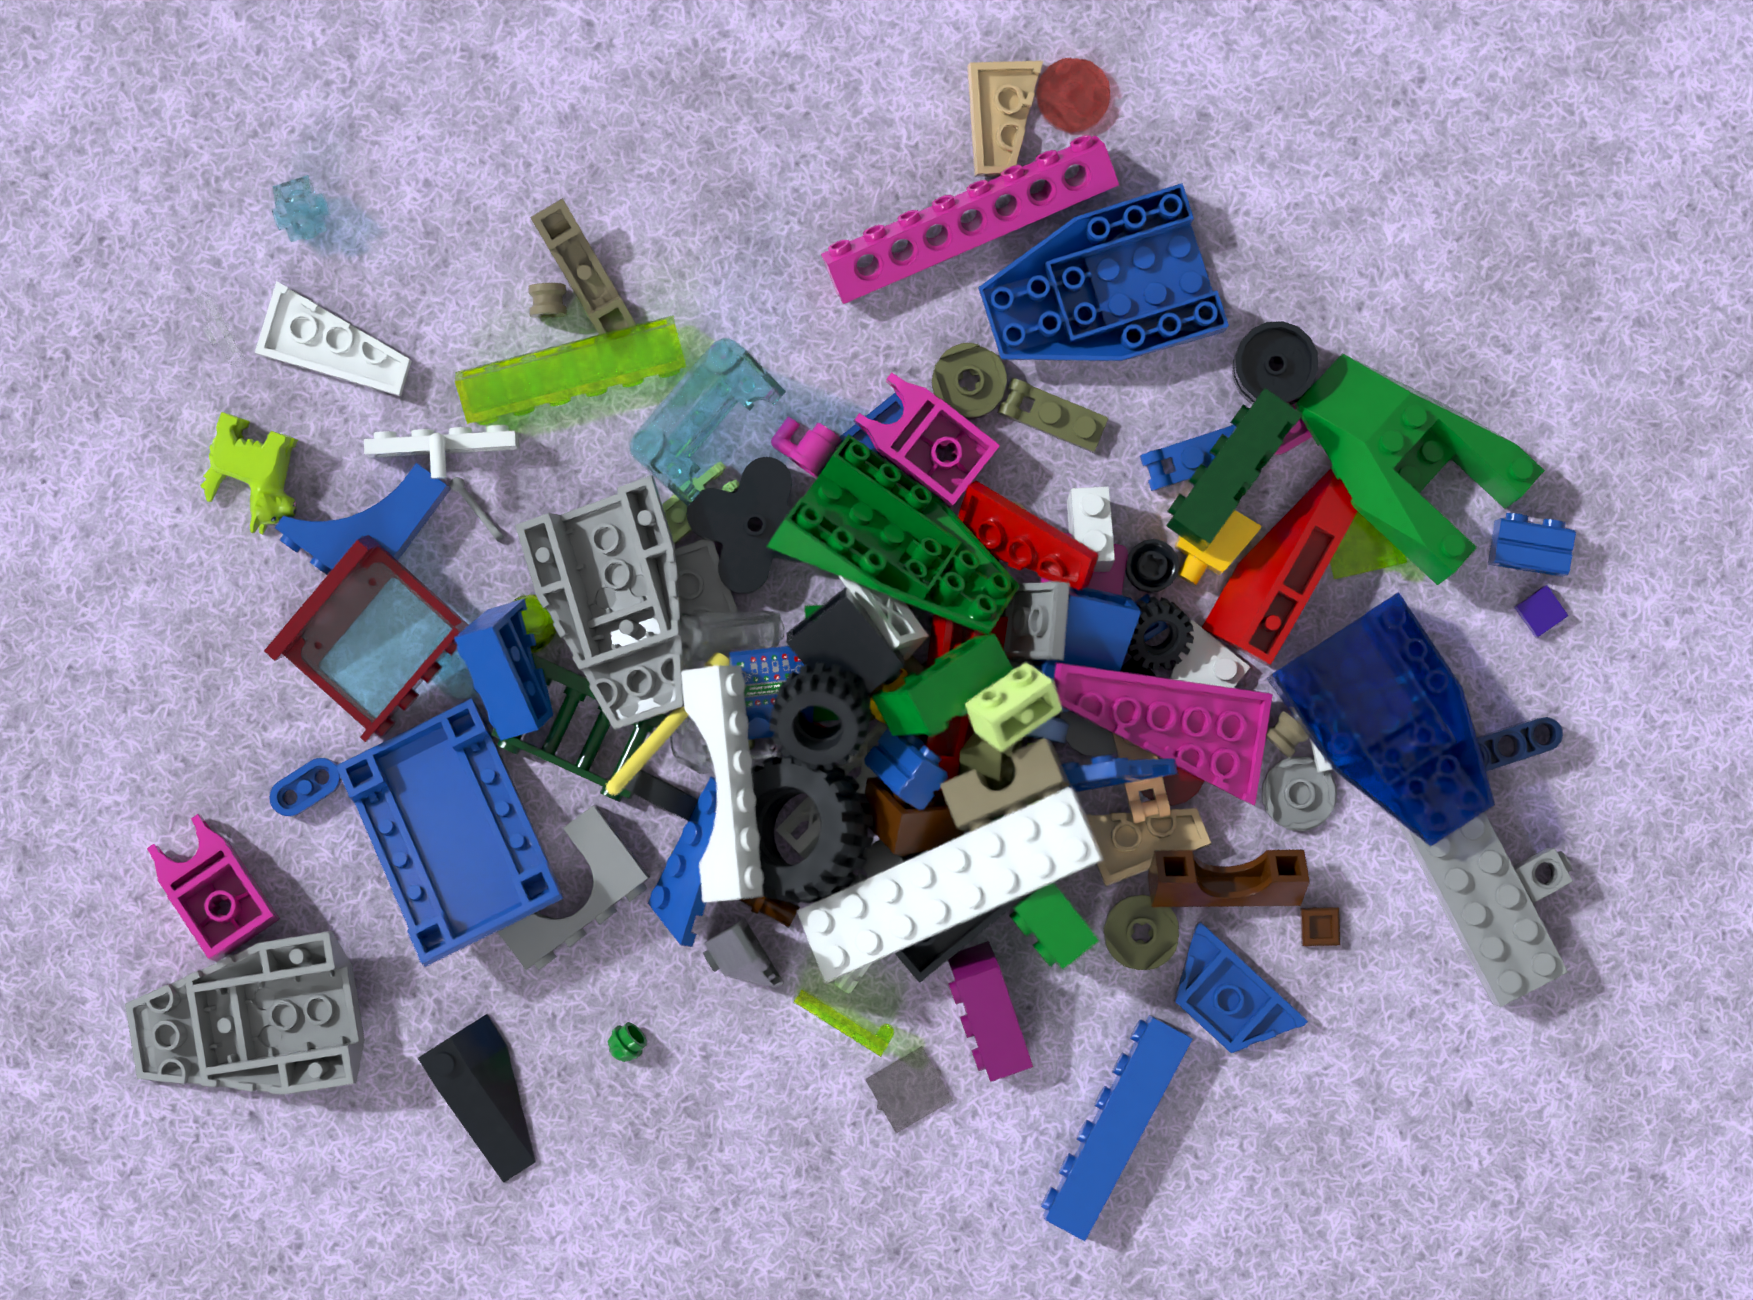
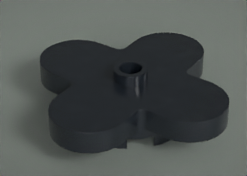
(725, 518)

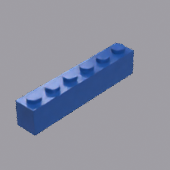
(1116, 1127)

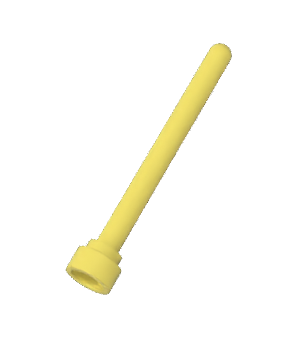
(656, 739)

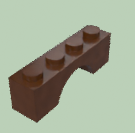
(1270, 880)

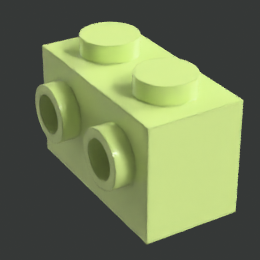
(1013, 706)

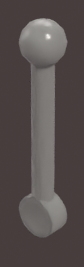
(457, 484)

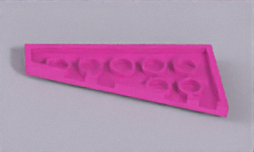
(1204, 727)

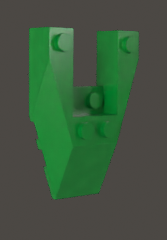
(1389, 447)

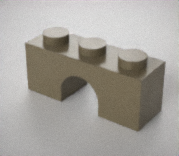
(1037, 777)

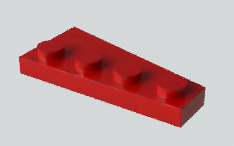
(1025, 539)

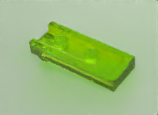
(873, 1041)

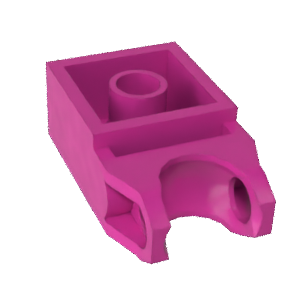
(916, 435)
(203, 883)

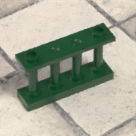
(576, 690)

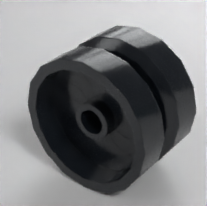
(1285, 345)

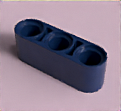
(1524, 742)

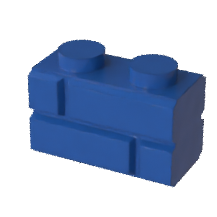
(1532, 546)
(907, 768)

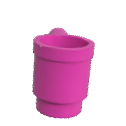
(812, 451)

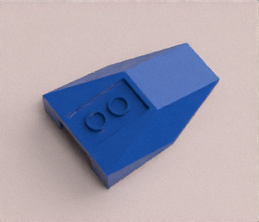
(1107, 286)

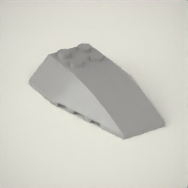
(614, 598)
(258, 1021)

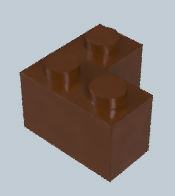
(904, 826)

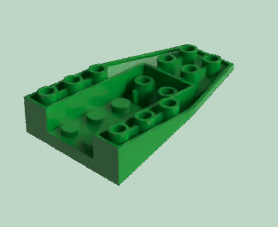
(894, 538)

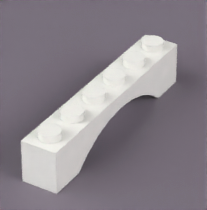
(718, 708)

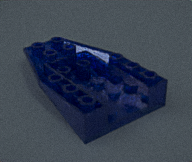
(1391, 720)

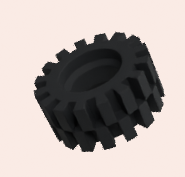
(1173, 644)

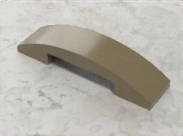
(582, 268)

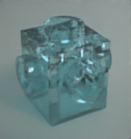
(299, 209)

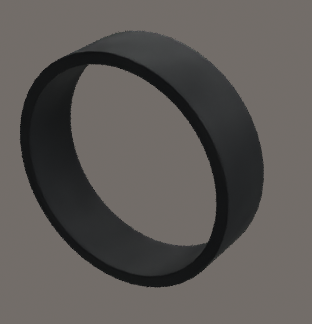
(662, 794)

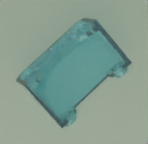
(695, 409)

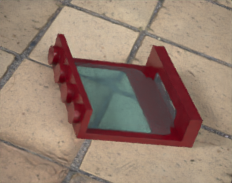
(370, 636)

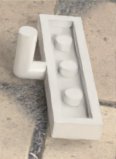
(437, 445)

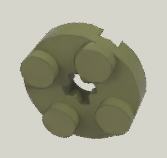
(978, 362)
(1141, 954)

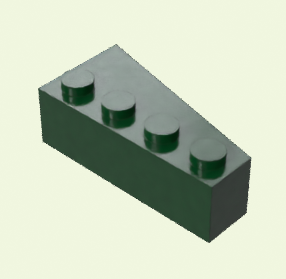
(1232, 470)

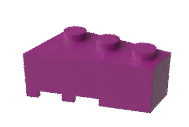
(988, 1012)

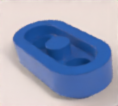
(306, 786)

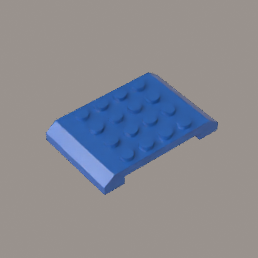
(450, 832)

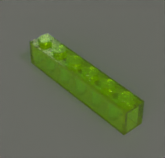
(570, 370)

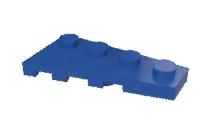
(679, 890)

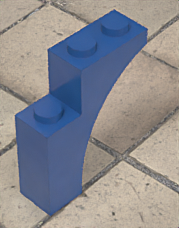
(390, 522)

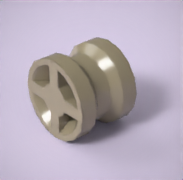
(547, 300)
(1286, 734)

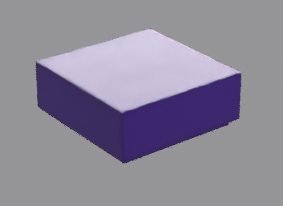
(1541, 611)

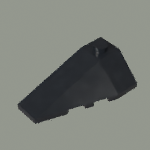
(480, 1088)

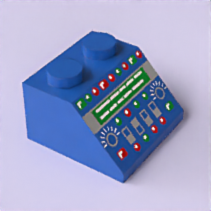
(763, 675)

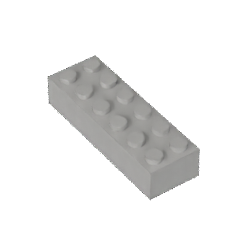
(1489, 910)

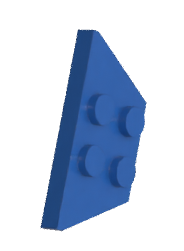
(1108, 772)
(1230, 996)

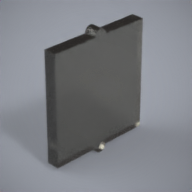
(908, 1089)

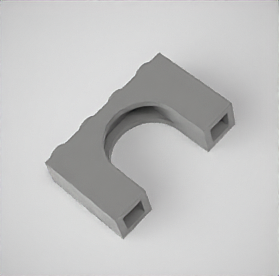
(614, 876)

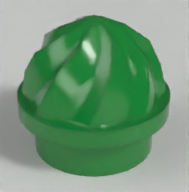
(626, 1042)

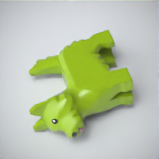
(254, 463)

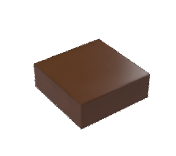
(1320, 926)

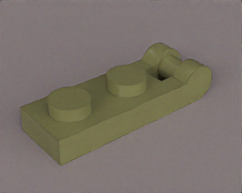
(1054, 416)

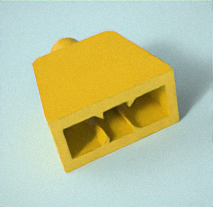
(1222, 550)

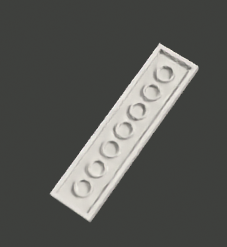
(950, 884)

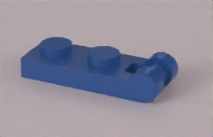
(1185, 457)

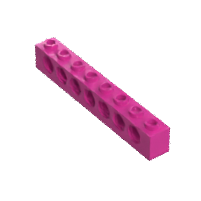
(989, 223)

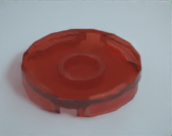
(1077, 105)

